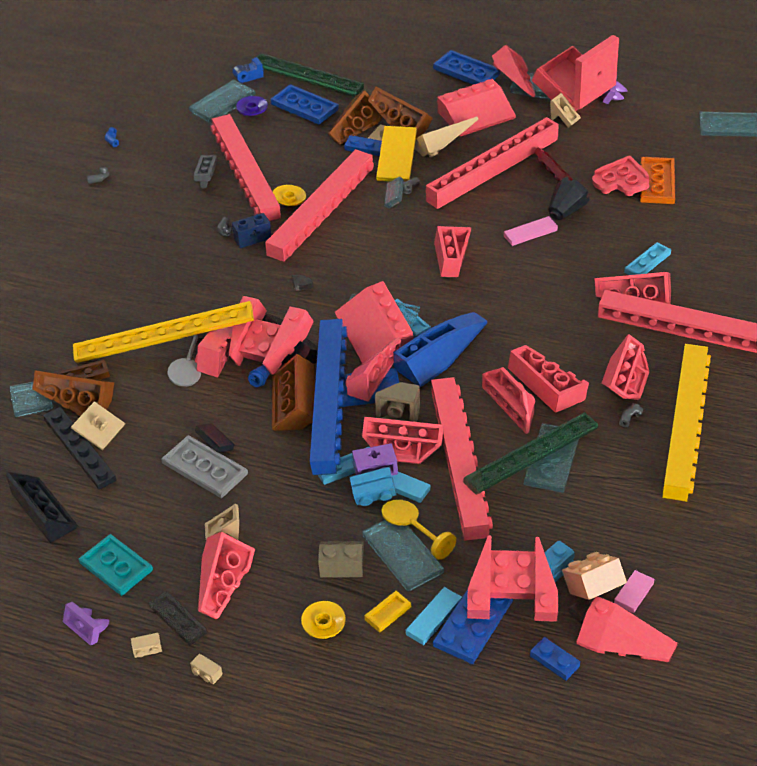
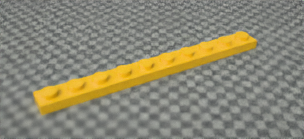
(163, 332)

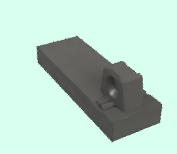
(205, 169)

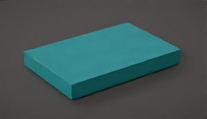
(115, 564)

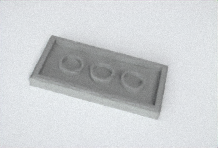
(204, 466)

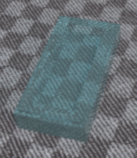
(394, 192)

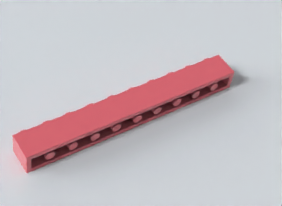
(491, 163)
(245, 167)
(319, 205)
(678, 321)
(459, 458)

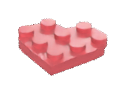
(622, 175)

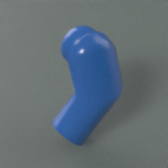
(110, 137)

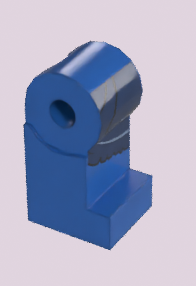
(249, 71)

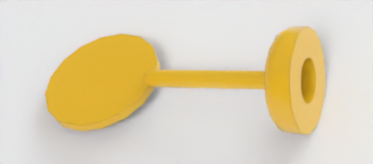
(405, 513)

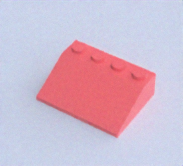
(479, 100)
(373, 321)

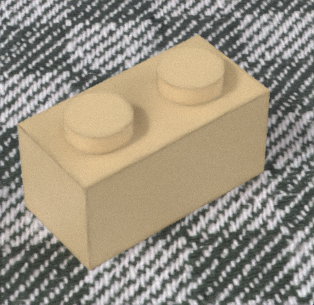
(146, 645)
(206, 669)

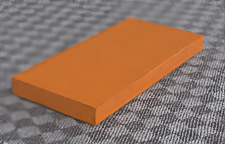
(661, 180)

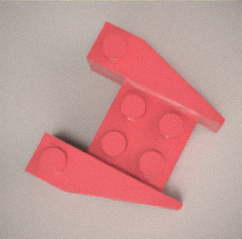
(266, 340)
(513, 577)

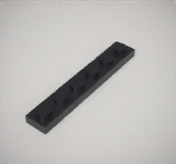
(80, 448)

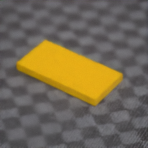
(396, 153)

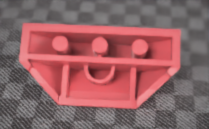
(627, 370)
(510, 396)
(410, 440)

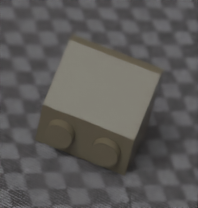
(398, 402)
(341, 558)

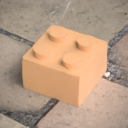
(594, 575)

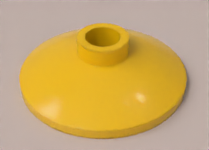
(289, 195)
(320, 613)

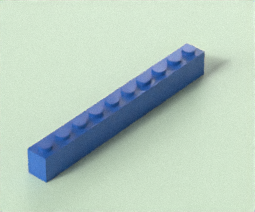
(328, 397)

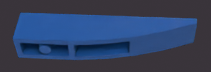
(437, 348)

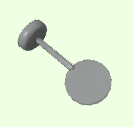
(184, 370)

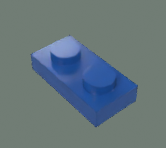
(555, 658)

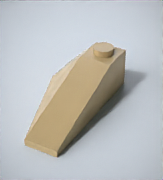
(436, 140)

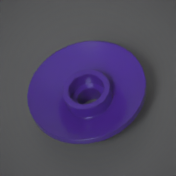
(251, 105)

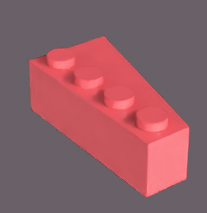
(546, 379)

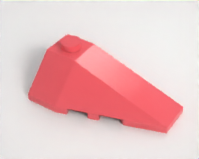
(514, 67)
(647, 286)
(370, 374)
(222, 569)
(617, 630)

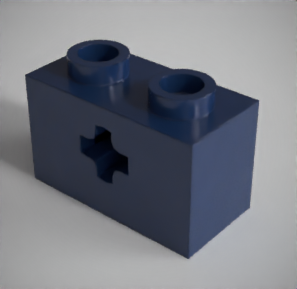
(251, 230)

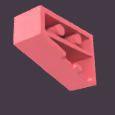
(451, 248)
(214, 351)

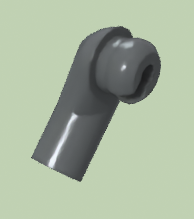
(98, 177)
(408, 185)
(222, 227)
(633, 409)

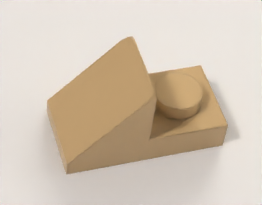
(563, 109)
(224, 522)

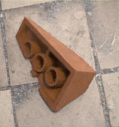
(399, 112)
(355, 119)
(73, 391)

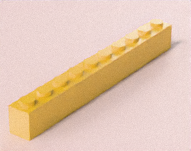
(686, 424)

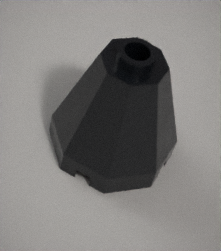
(567, 198)

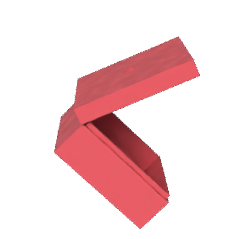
(578, 75)

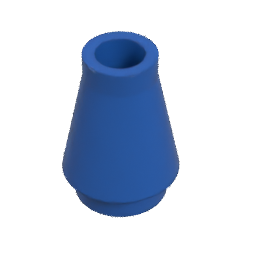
(258, 376)

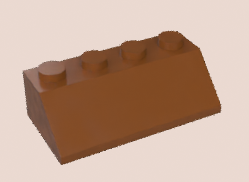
(293, 395)

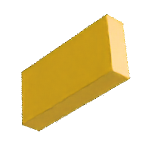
(387, 611)

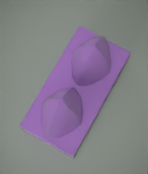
(613, 93)
(83, 624)

